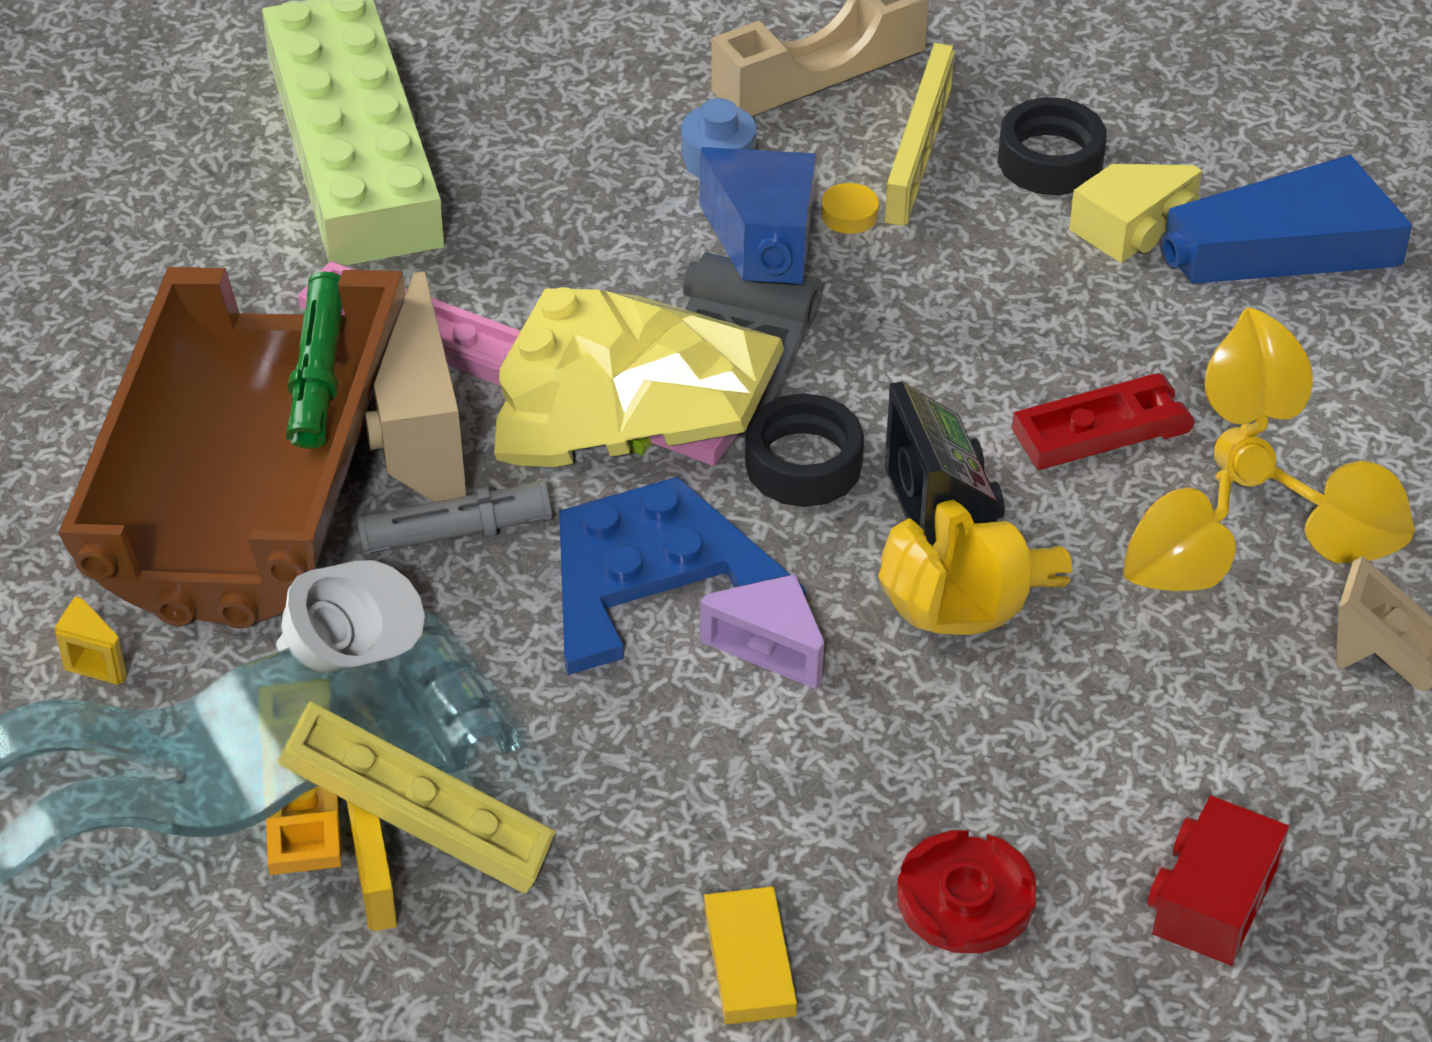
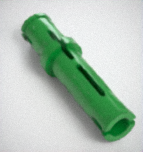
(314, 379)

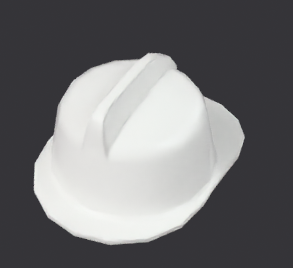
(350, 616)

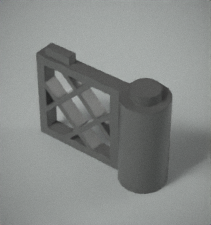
(767, 307)

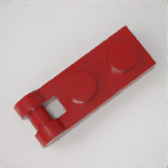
(1101, 421)

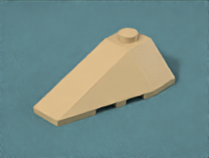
(417, 403)

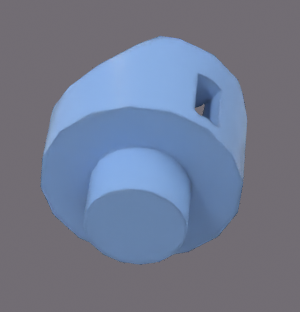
(715, 125)

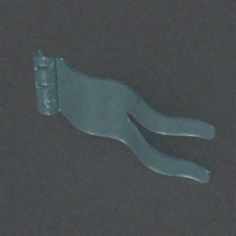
(233, 738)

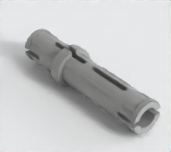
(455, 517)

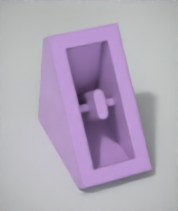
(766, 626)

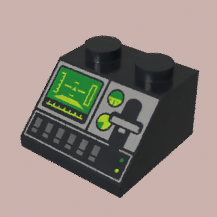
(935, 461)

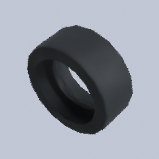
(1051, 172)
(796, 482)

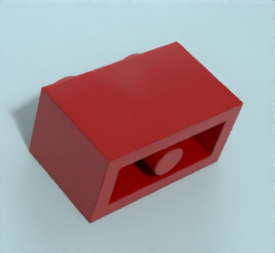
(1218, 879)

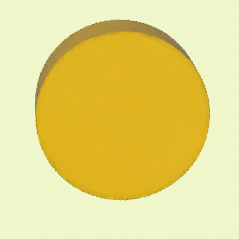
(849, 208)

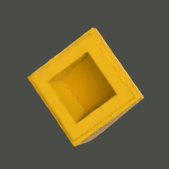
(89, 644)

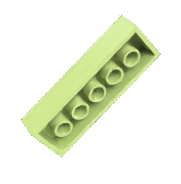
(352, 130)

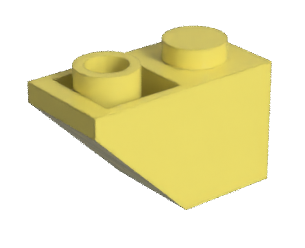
(1129, 205)

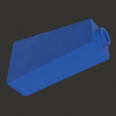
(760, 209)
(1288, 226)

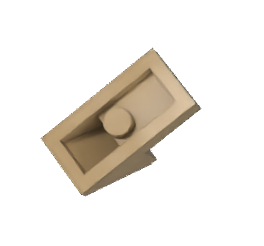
(1383, 621)

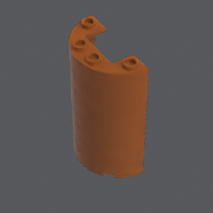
(191, 481)

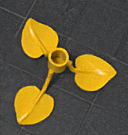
(1252, 377)

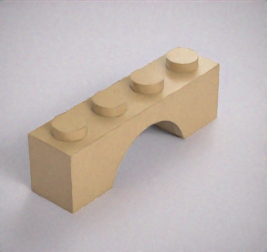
(766, 72)

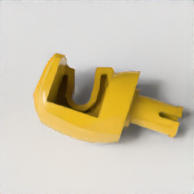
(969, 577)

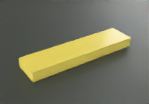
(919, 135)
(417, 797)

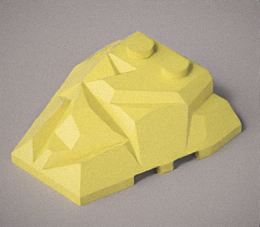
(621, 370)

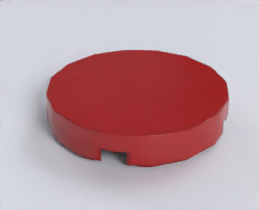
(965, 912)

